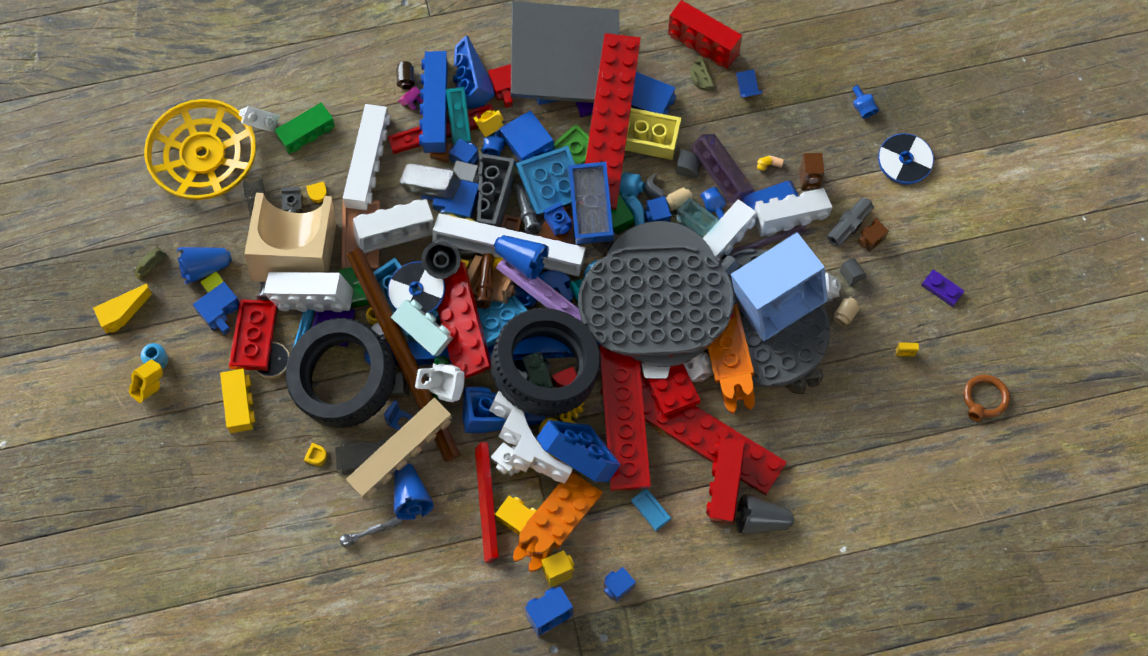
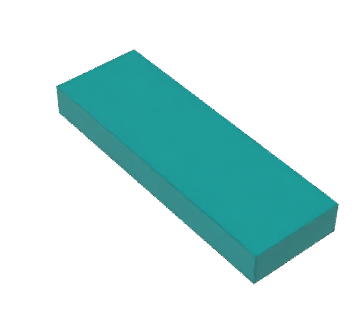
(458, 114)

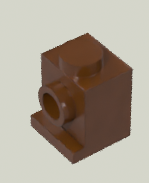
(873, 235)

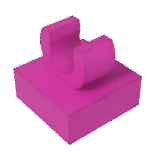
(409, 97)

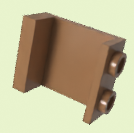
(502, 285)

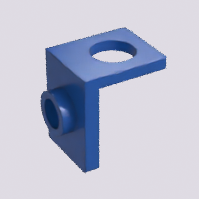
(747, 83)
(393, 414)

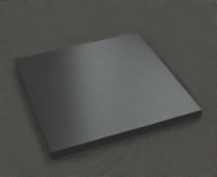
(558, 50)

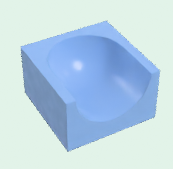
(780, 286)

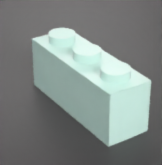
(422, 327)

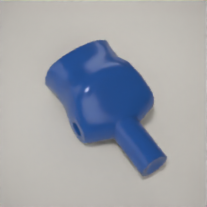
(864, 103)
(493, 144)
(713, 201)

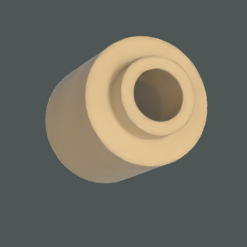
(677, 198)
(846, 311)

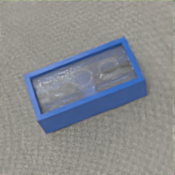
(591, 203)

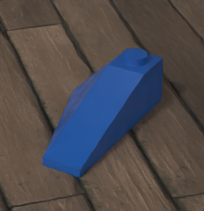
(471, 75)
(477, 415)

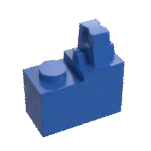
(463, 203)
(215, 307)

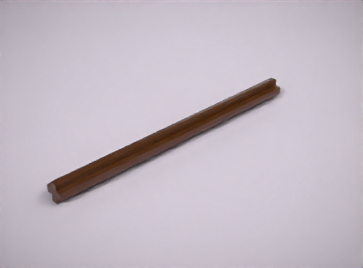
(398, 344)

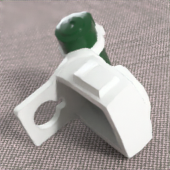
(444, 381)

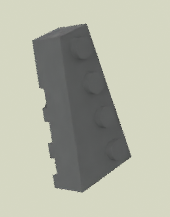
(494, 188)

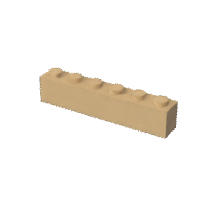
(399, 448)

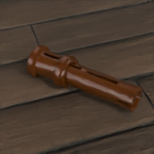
(484, 288)

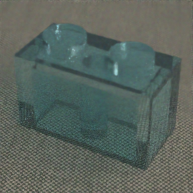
(696, 217)

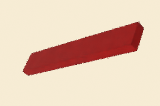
(410, 138)
(486, 502)

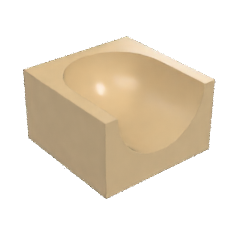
(289, 240)

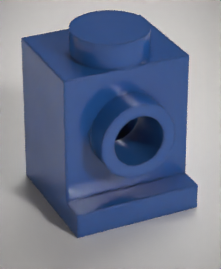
(557, 226)

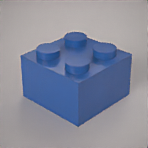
(548, 610)

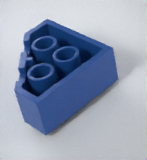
(579, 448)

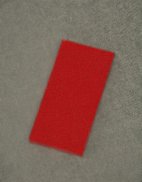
(253, 335)

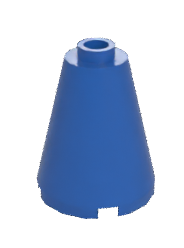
(522, 254)
(201, 261)
(410, 494)

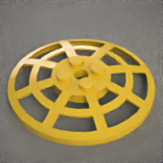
(194, 143)

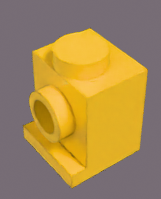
(489, 122)

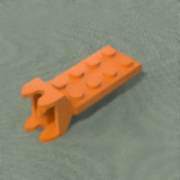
(733, 364)
(555, 520)

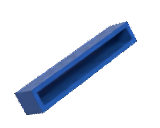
(434, 102)

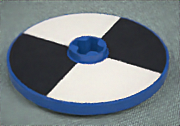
(910, 171)
(414, 275)

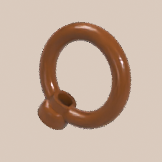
(977, 411)

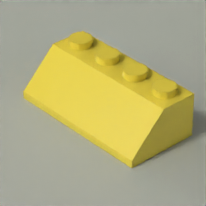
(652, 133)

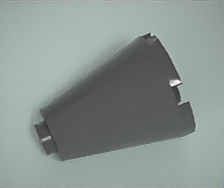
(441, 259)
(761, 516)

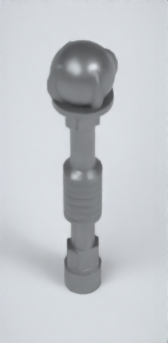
(347, 540)

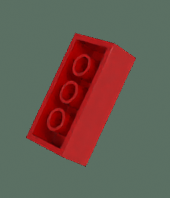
(704, 34)
(727, 480)

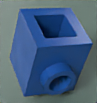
(464, 152)
(657, 210)
(618, 584)

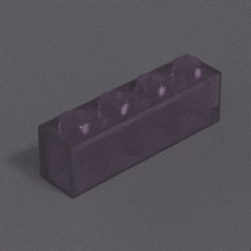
(722, 168)

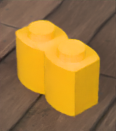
(145, 381)

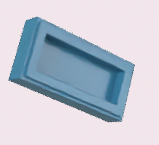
(651, 509)

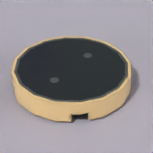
(277, 363)

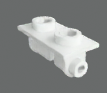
(259, 118)

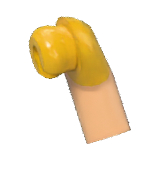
(769, 160)

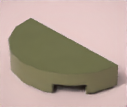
(700, 75)
(148, 262)

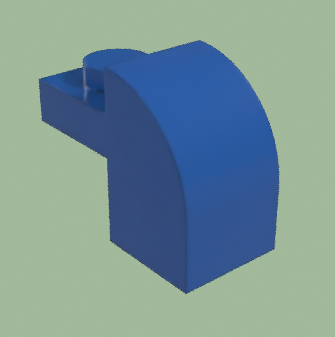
(559, 282)

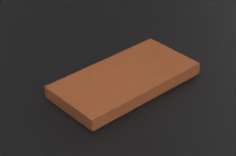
(348, 239)

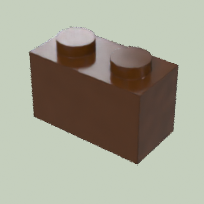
(811, 171)

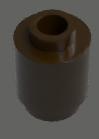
(405, 75)

